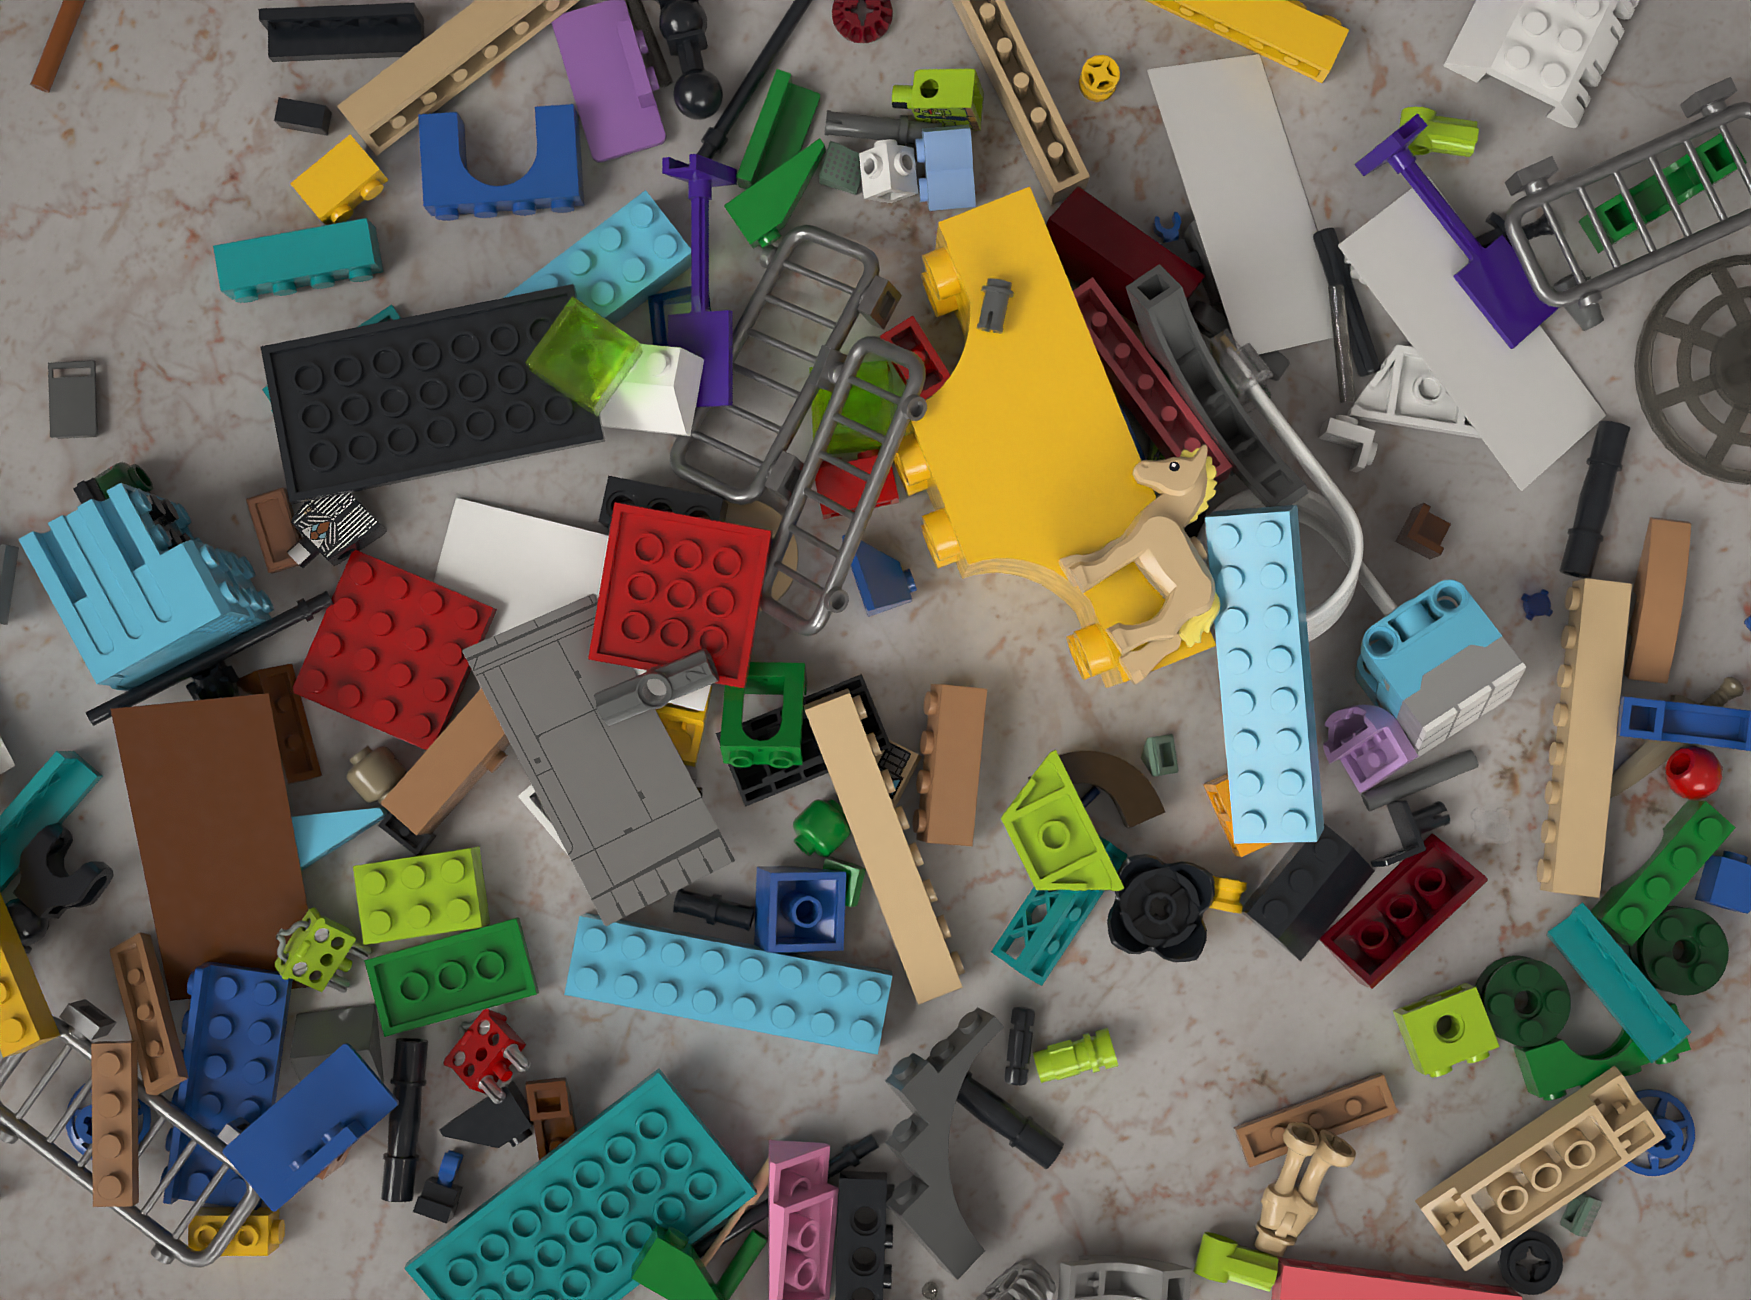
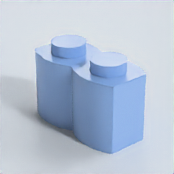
(947, 167)

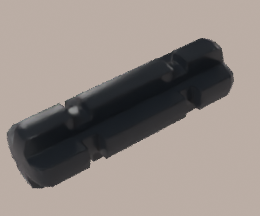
(1019, 1046)

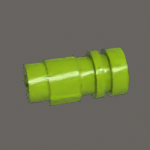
(1076, 1056)

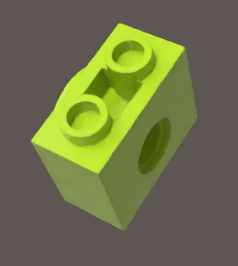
(1468, 1038)

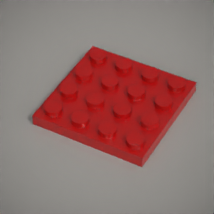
(678, 589)
(393, 650)

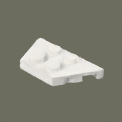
(1409, 396)

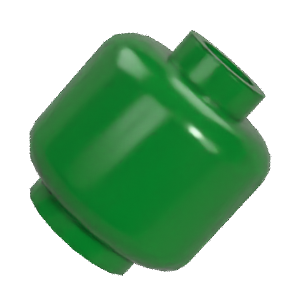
(821, 828)

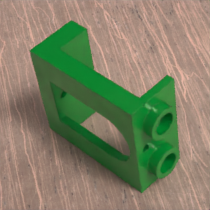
(783, 748)

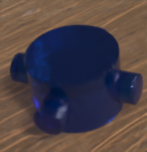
(1537, 604)

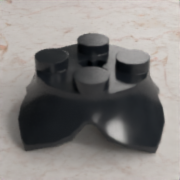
(1181, 931)

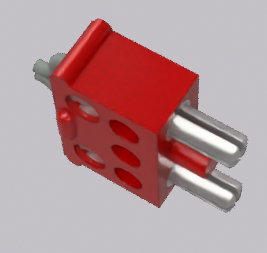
(486, 1053)

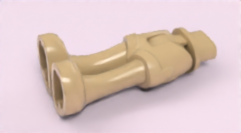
(1288, 1207)

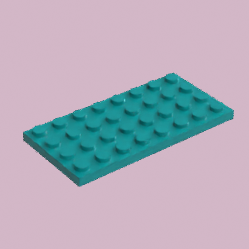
(590, 1207)

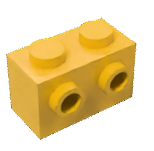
(340, 182)

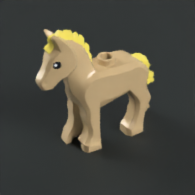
(1165, 558)

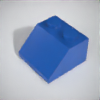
(799, 909)

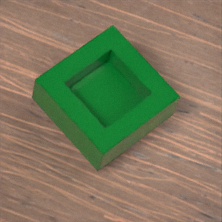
(854, 878)

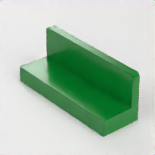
(779, 129)

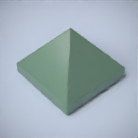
(1160, 755)

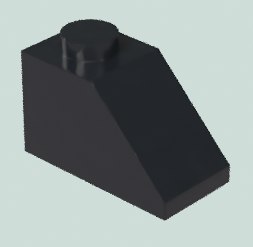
(492, 1122)

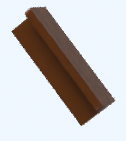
(290, 720)

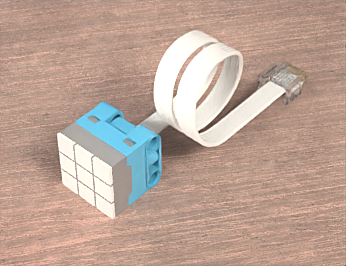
(1432, 660)

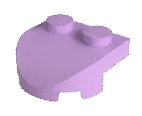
(1367, 744)

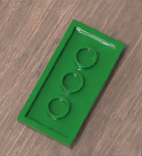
(451, 977)

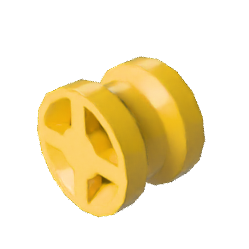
(1101, 69)
(1228, 894)

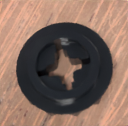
(1543, 1274)

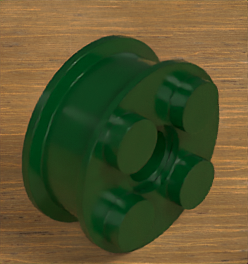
(1703, 955)
(1547, 1000)

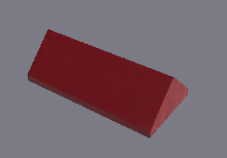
(1111, 250)
(1402, 911)

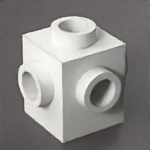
(888, 172)

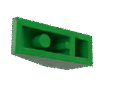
(771, 201)
(673, 1268)

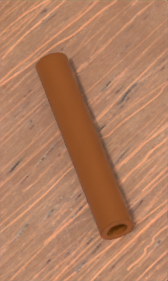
(57, 44)

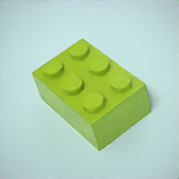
(421, 895)

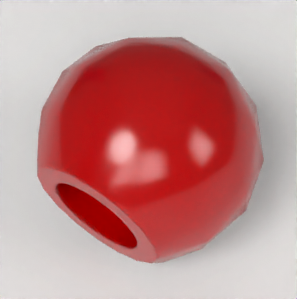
(1693, 773)

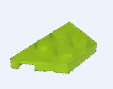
(1057, 834)

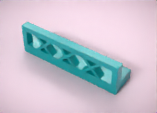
(42, 802)
(1053, 935)
(1618, 983)

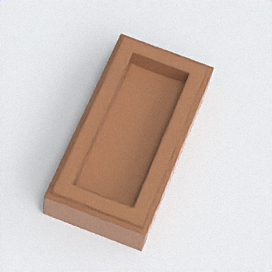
(275, 532)

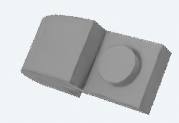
(1122, 1279)

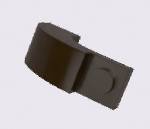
(1124, 784)

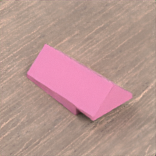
(800, 1221)

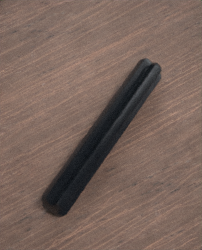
(1338, 274)

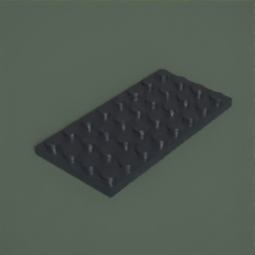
(420, 397)

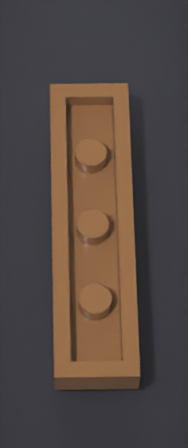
(148, 1014)
(1332, 1111)
(115, 1123)

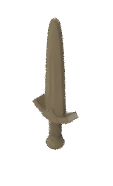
(1655, 752)

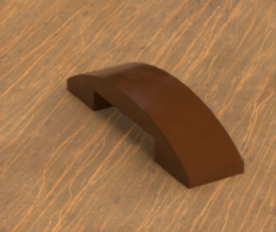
(551, 1112)

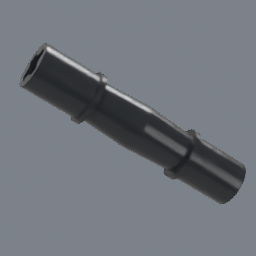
(1595, 499)
(404, 1120)
(1009, 1123)

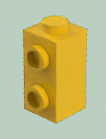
(256, 1237)

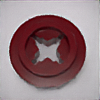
(850, 26)

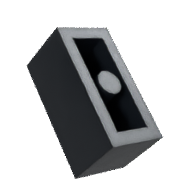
(303, 116)
(415, 843)

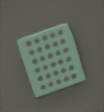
(841, 168)
(1580, 1214)

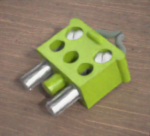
(317, 952)

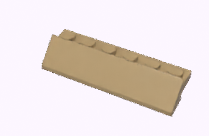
(1540, 1168)

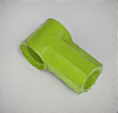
(1442, 134)
(1225, 1260)

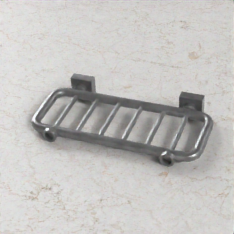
(1539, 193)
(872, 298)
(837, 374)
(88, 1023)

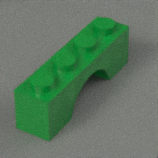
(1650, 197)
(1684, 848)
(1555, 1067)

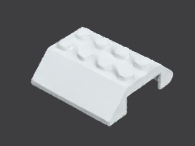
(1542, 48)

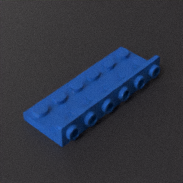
(231, 1065)

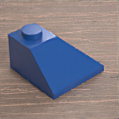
(880, 580)

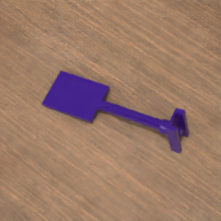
(1493, 273)
(704, 331)

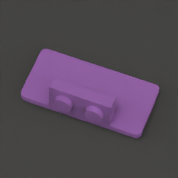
(610, 79)

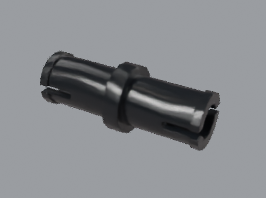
(714, 909)

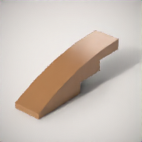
(1659, 599)

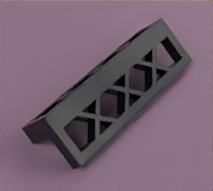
(342, 31)

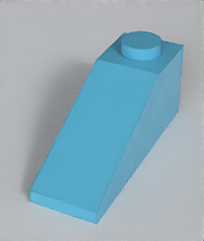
(325, 832)

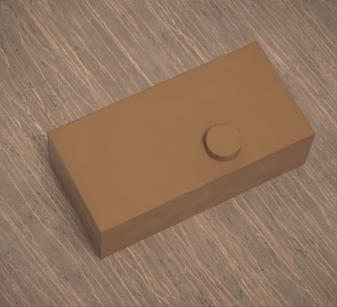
(449, 768)

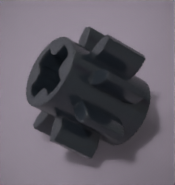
(213, 682)

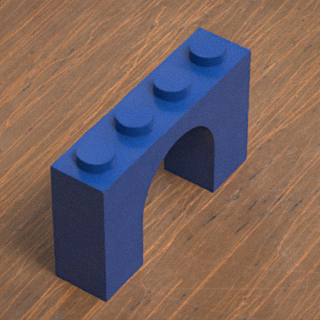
(551, 182)

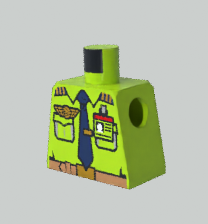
(943, 97)

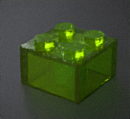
(584, 356)
(861, 407)

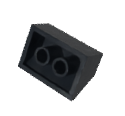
(1307, 891)

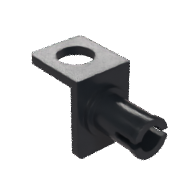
(1410, 827)

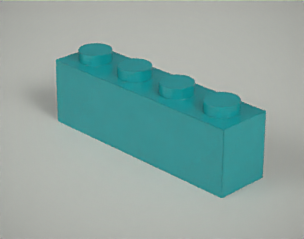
(298, 260)

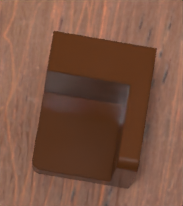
(1423, 532)

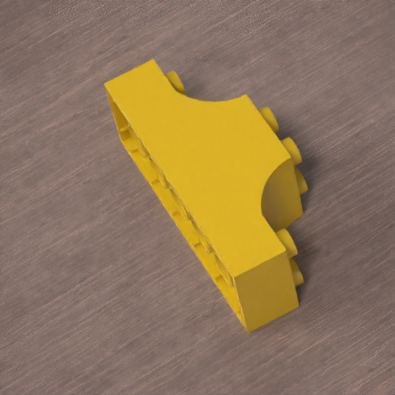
(1028, 434)

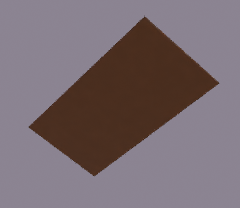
(212, 831)

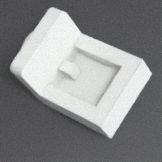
(1346, 432)

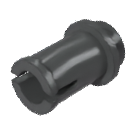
(994, 305)

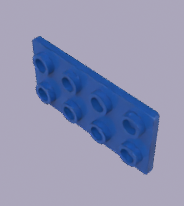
(310, 1127)

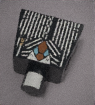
(333, 528)

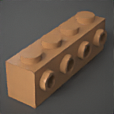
(950, 764)

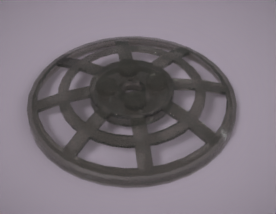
(1728, 370)

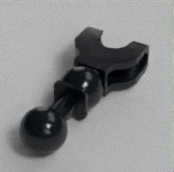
(684, 27)
(46, 886)

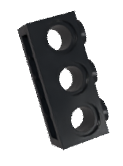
(659, 497)

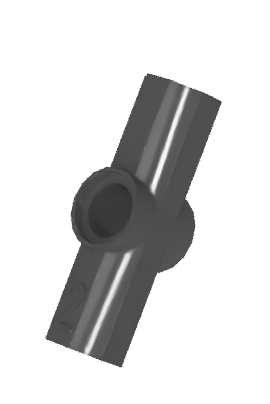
(678, 676)

